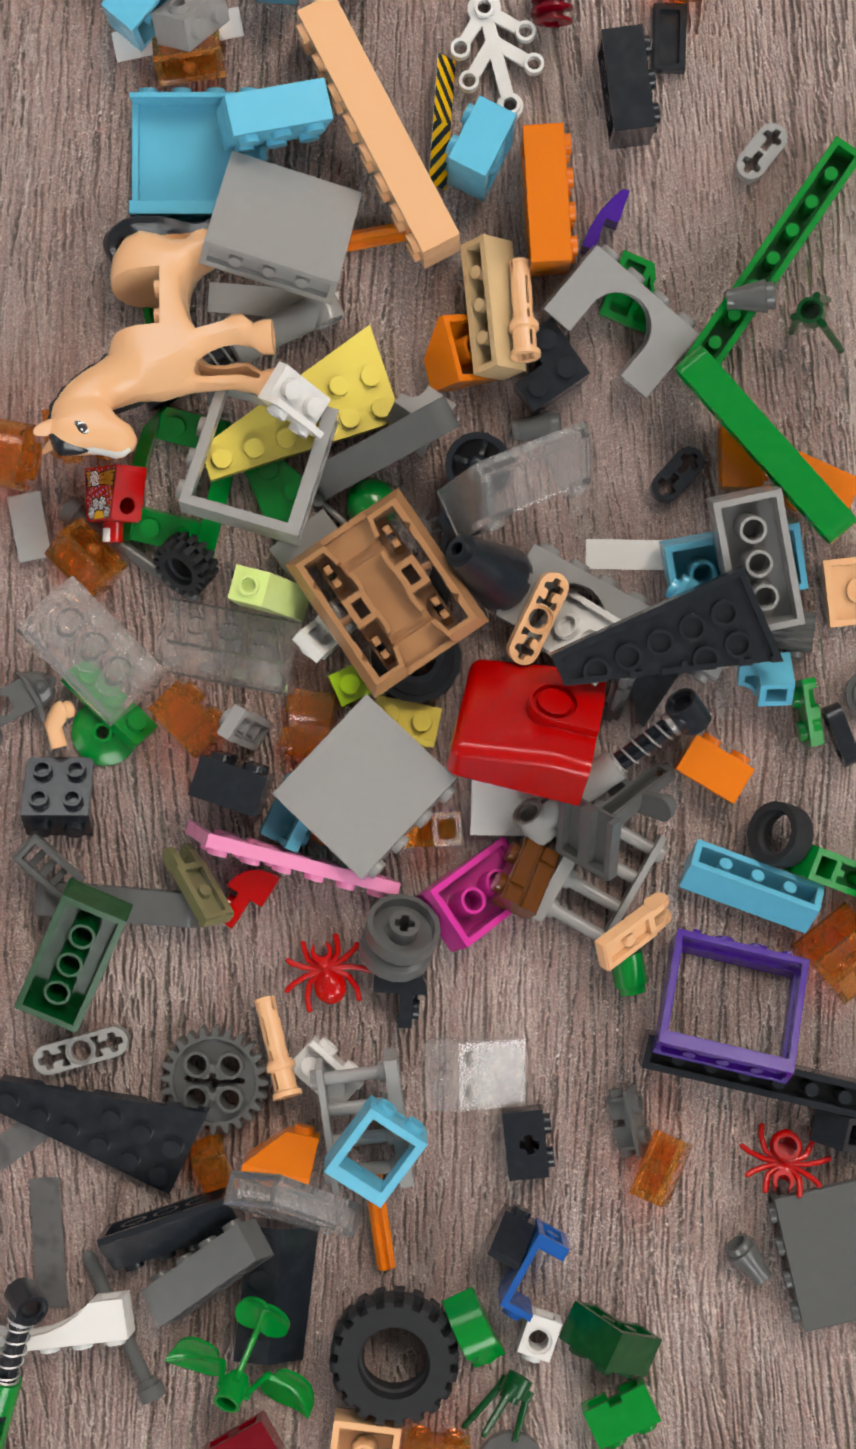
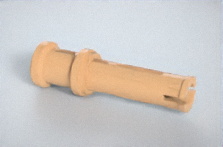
(523, 325)
(280, 1064)

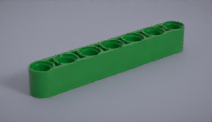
(765, 445)

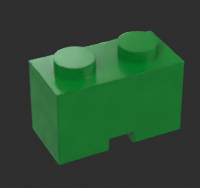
(621, 1414)

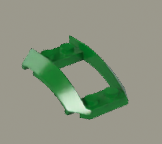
(157, 526)

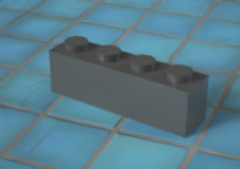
(207, 1271)

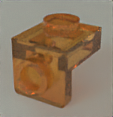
(211, 1163)

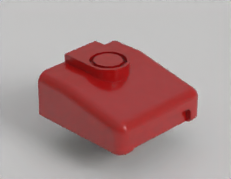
(526, 730)

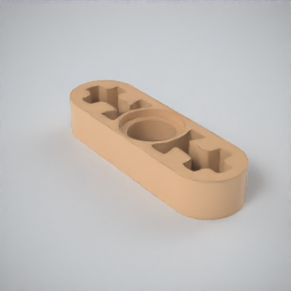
(551, 614)

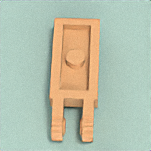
(633, 931)

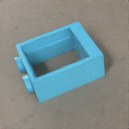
(359, 1178)

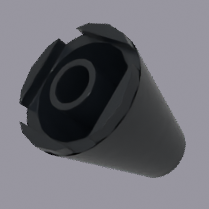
(490, 571)

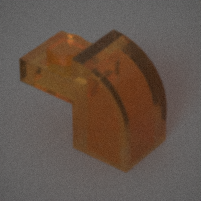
(439, 831)

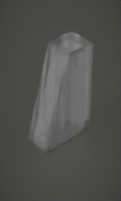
(292, 1202)

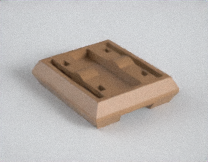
(386, 592)

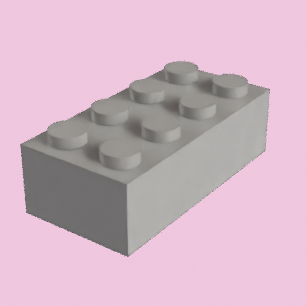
(754, 533)

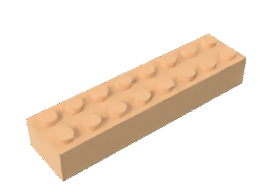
(379, 131)

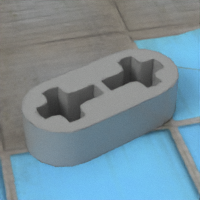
(755, 148)

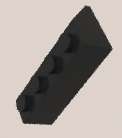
(165, 1230)
(285, 1283)

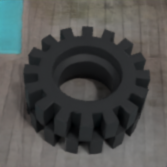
(186, 563)

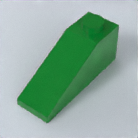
(828, 869)

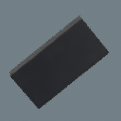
(669, 38)

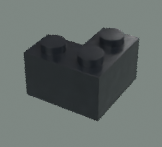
(557, 370)

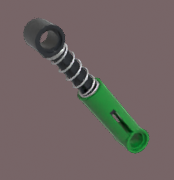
(25, 1310)

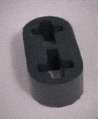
(671, 469)
(840, 733)

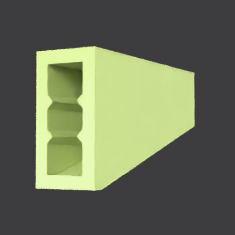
(268, 593)

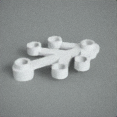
(495, 50)

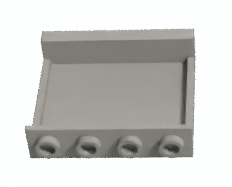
(280, 227)
(366, 788)

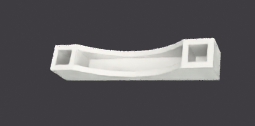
(103, 1319)

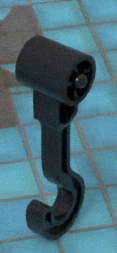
(423, 687)

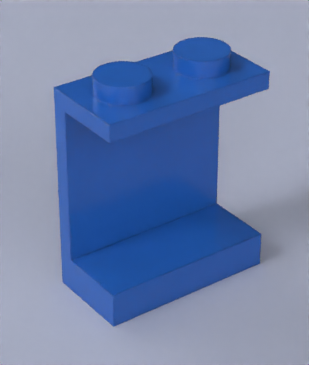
(548, 1240)

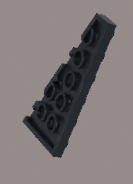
(690, 632)
(115, 1128)

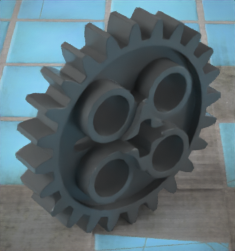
(214, 1049)

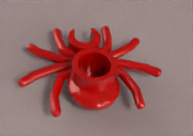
(326, 973)
(784, 1160)

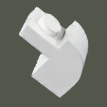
(315, 638)

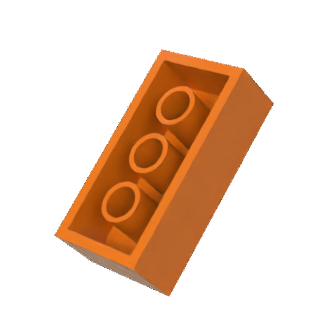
(546, 198)

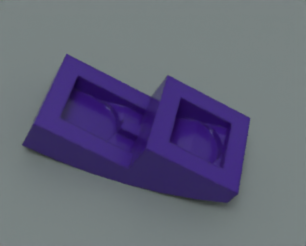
(607, 217)

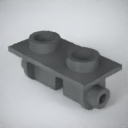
(629, 1105)

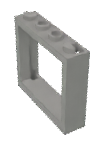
(242, 519)

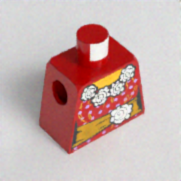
(114, 498)

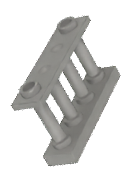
(566, 877)
(385, 1071)

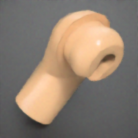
(55, 720)

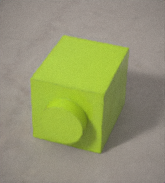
(348, 685)

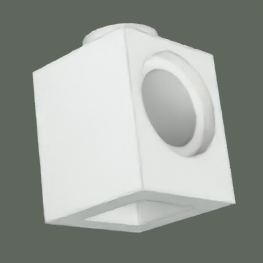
(546, 1322)

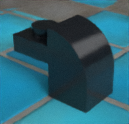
(408, 1006)

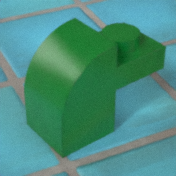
(473, 1328)

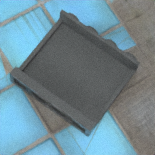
(819, 1252)

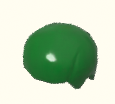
(365, 494)

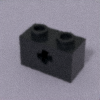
(525, 1162)

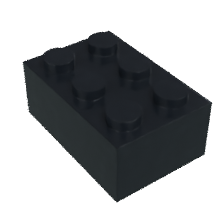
(627, 86)
(232, 784)

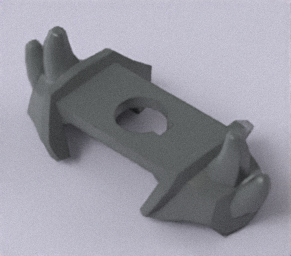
(28, 692)

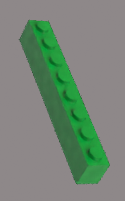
(781, 244)

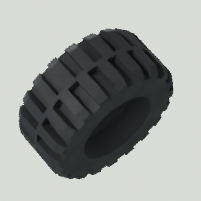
(394, 1399)

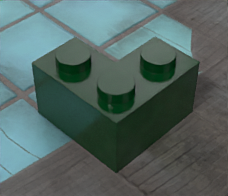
(609, 1342)

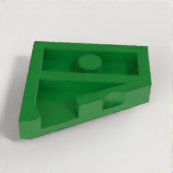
(623, 308)
(275, 488)
(809, 727)

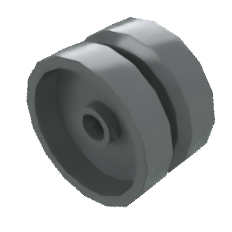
(399, 938)

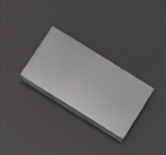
(29, 526)

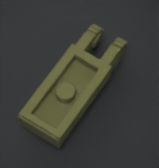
(198, 885)

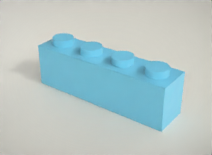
(752, 886)

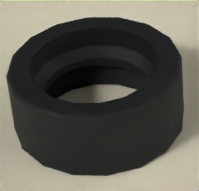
(800, 837)

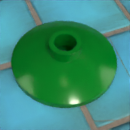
(89, 744)

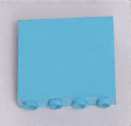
(178, 152)

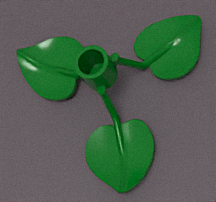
(233, 1387)

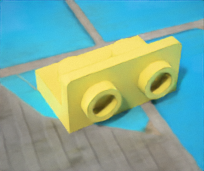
(417, 719)

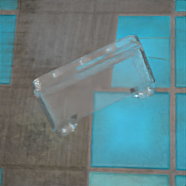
(519, 480)

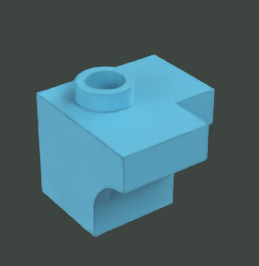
(769, 681)

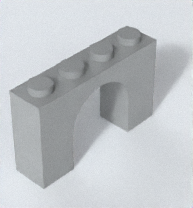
(666, 332)
(604, 589)

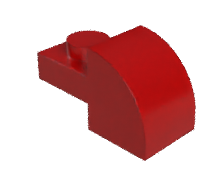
(253, 886)

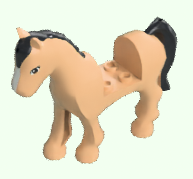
(158, 361)

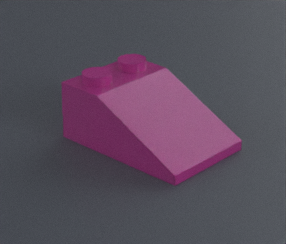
(465, 895)

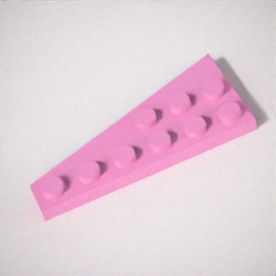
(283, 860)

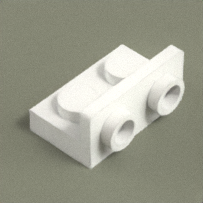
(294, 399)
(306, 1061)

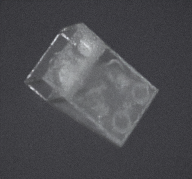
(474, 1073)

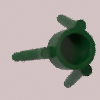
(813, 315)
(514, 1388)

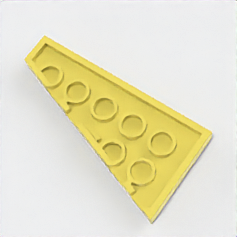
(352, 380)

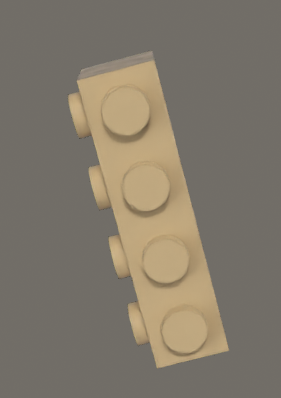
(489, 306)

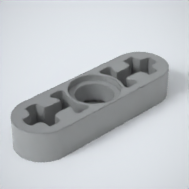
(60, 1064)

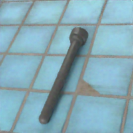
(75, 509)
(149, 1386)

